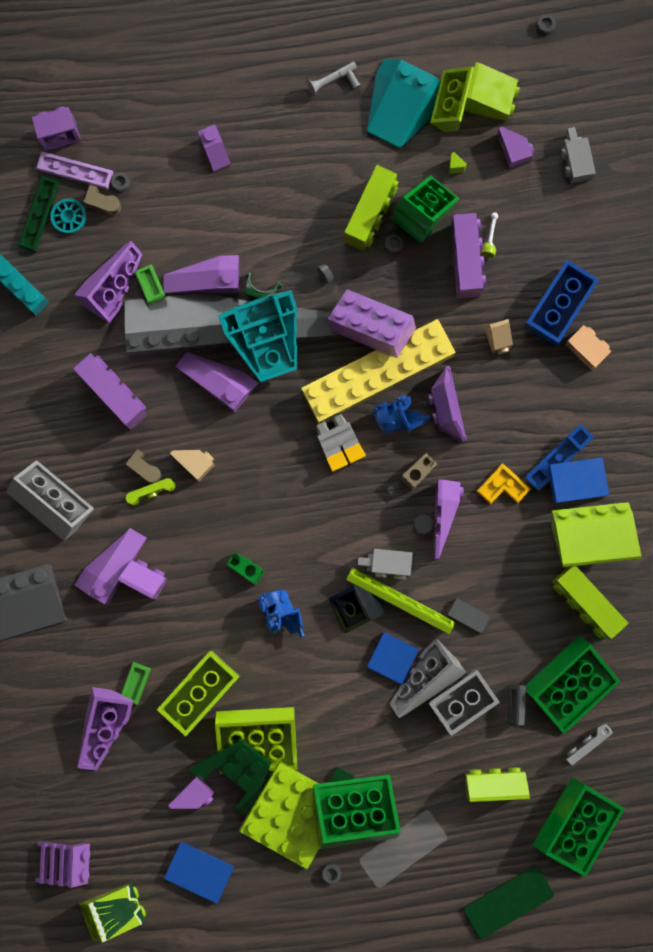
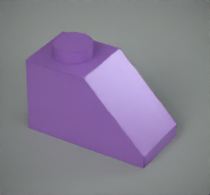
(515, 147)
(214, 148)
(193, 796)

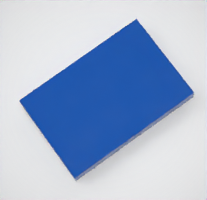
(578, 480)
(199, 872)

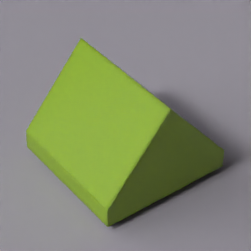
(456, 164)

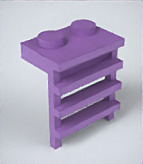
(72, 866)

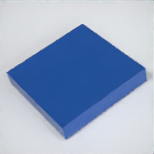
(392, 658)

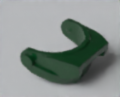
(255, 293)

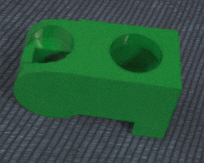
(246, 568)

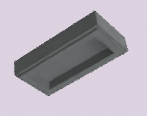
(468, 615)
(517, 704)

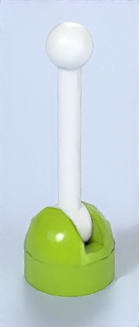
(489, 248)

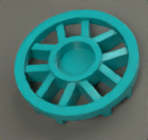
(68, 216)

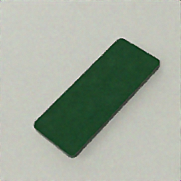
(509, 901)

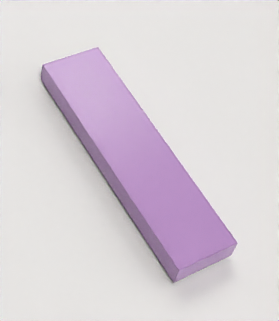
(74, 170)

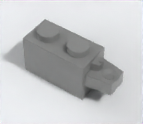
(577, 157)
(388, 562)

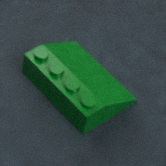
(572, 684)
(355, 811)
(578, 827)

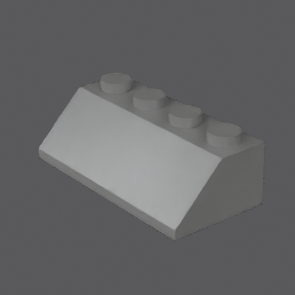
(49, 500)

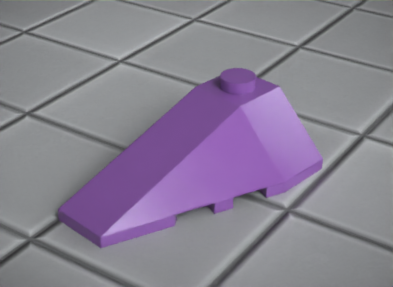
(106, 287)
(102, 574)

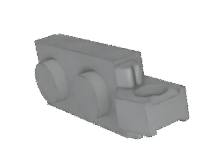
(588, 744)

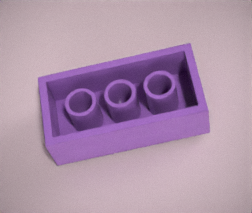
(466, 255)
(372, 323)
(107, 387)

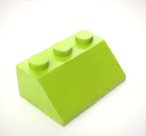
(451, 98)
(496, 785)

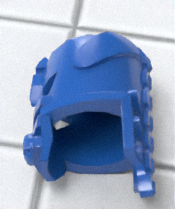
(397, 417)
(280, 612)

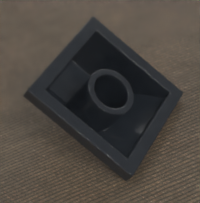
(356, 607)

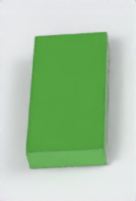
(150, 284)
(136, 682)

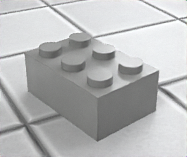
(463, 702)

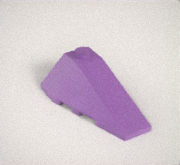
(210, 276)
(221, 381)
(446, 504)
(104, 719)

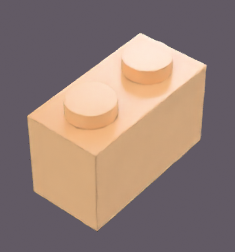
(588, 347)

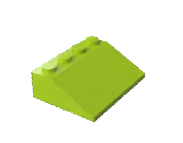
(595, 534)
(266, 730)

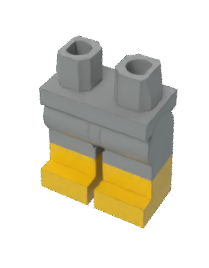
(338, 438)

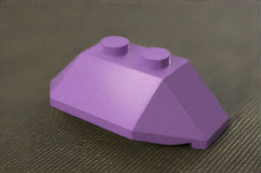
(446, 406)

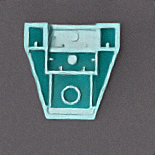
(401, 101)
(264, 334)

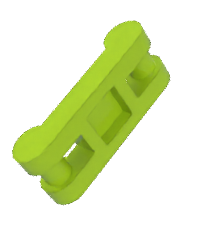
(150, 491)

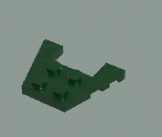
(242, 766)

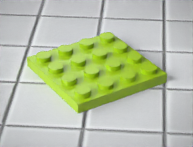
(285, 816)

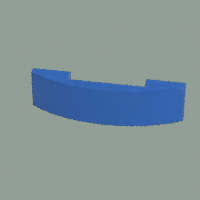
(560, 454)

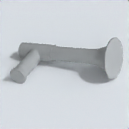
(347, 70)

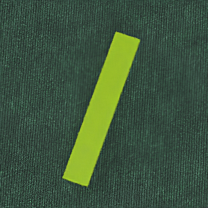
(400, 600)

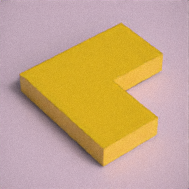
(503, 480)

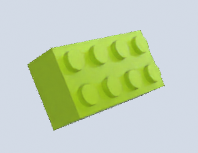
(370, 208)
(589, 602)
(198, 693)

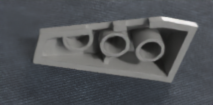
(432, 675)

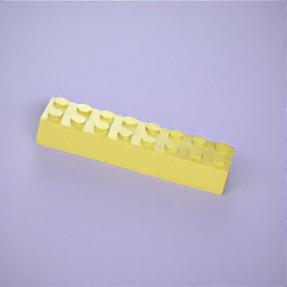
(377, 373)

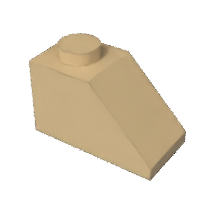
(500, 337)
(194, 461)

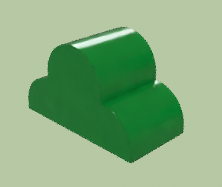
(424, 209)

